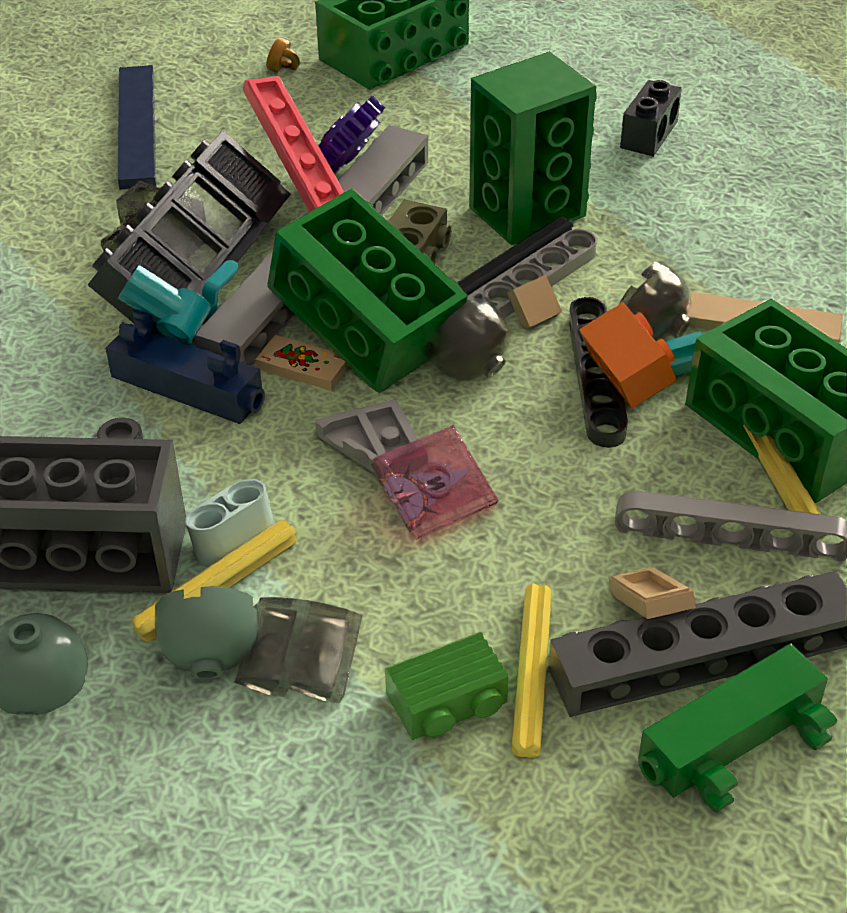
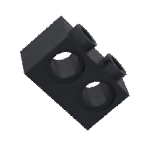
(650, 117)

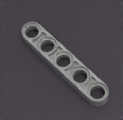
(535, 267)
(713, 514)

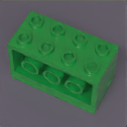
(388, 37)
(530, 145)
(362, 288)
(780, 382)

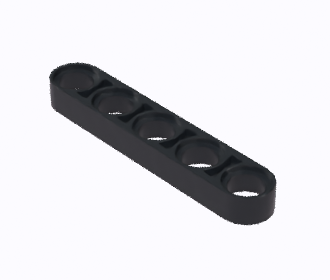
(595, 384)

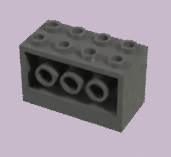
(89, 514)

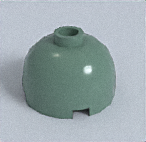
(206, 631)
(39, 664)

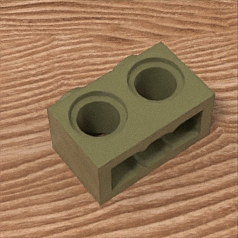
(423, 226)

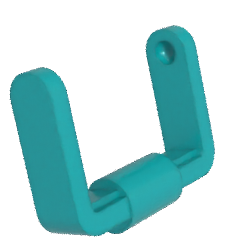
(216, 283)

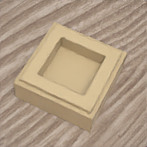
(534, 302)

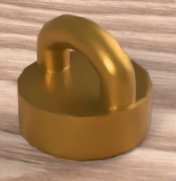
(278, 56)

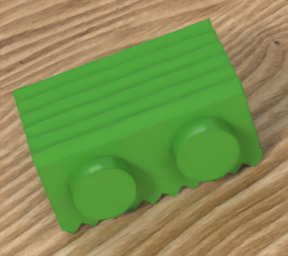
(447, 686)

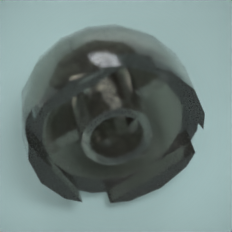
(662, 300)
(471, 342)

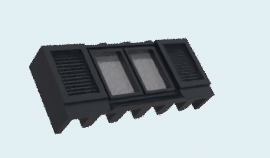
(197, 224)

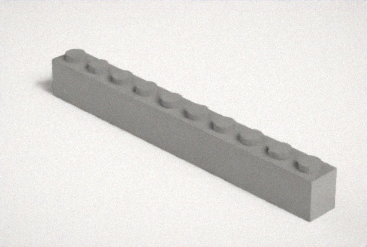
(253, 310)

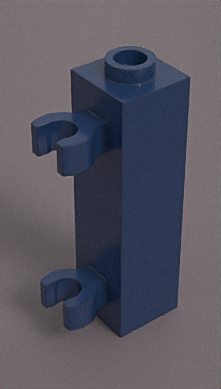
(185, 371)

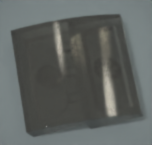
(301, 649)

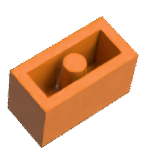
(629, 354)

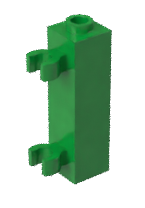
(733, 719)

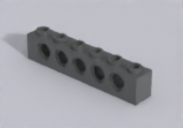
(697, 644)

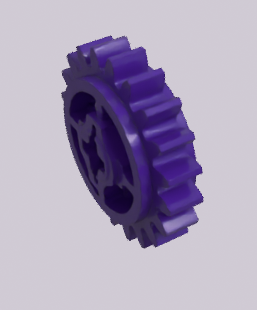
(350, 133)

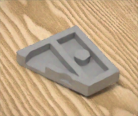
(367, 431)

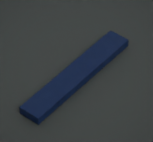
(136, 126)

